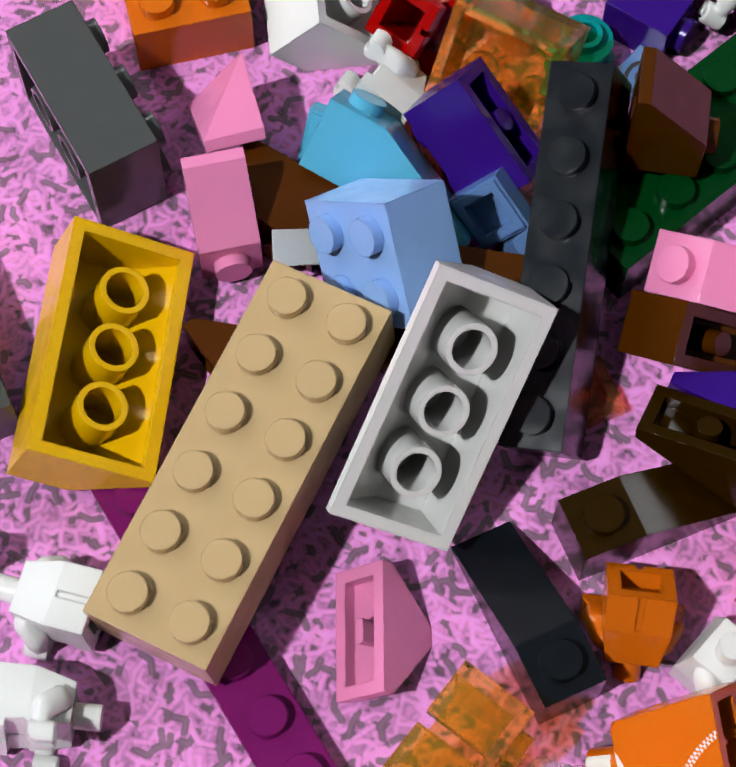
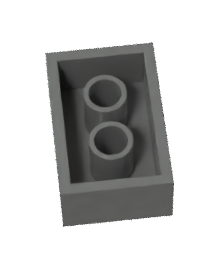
(91, 112)

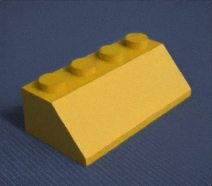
(101, 361)

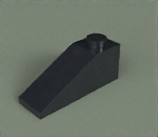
(530, 623)

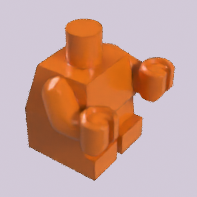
(634, 618)

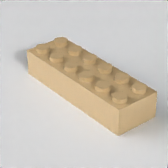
(242, 472)

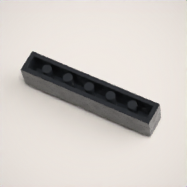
(570, 250)

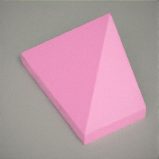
(227, 109)
(377, 632)

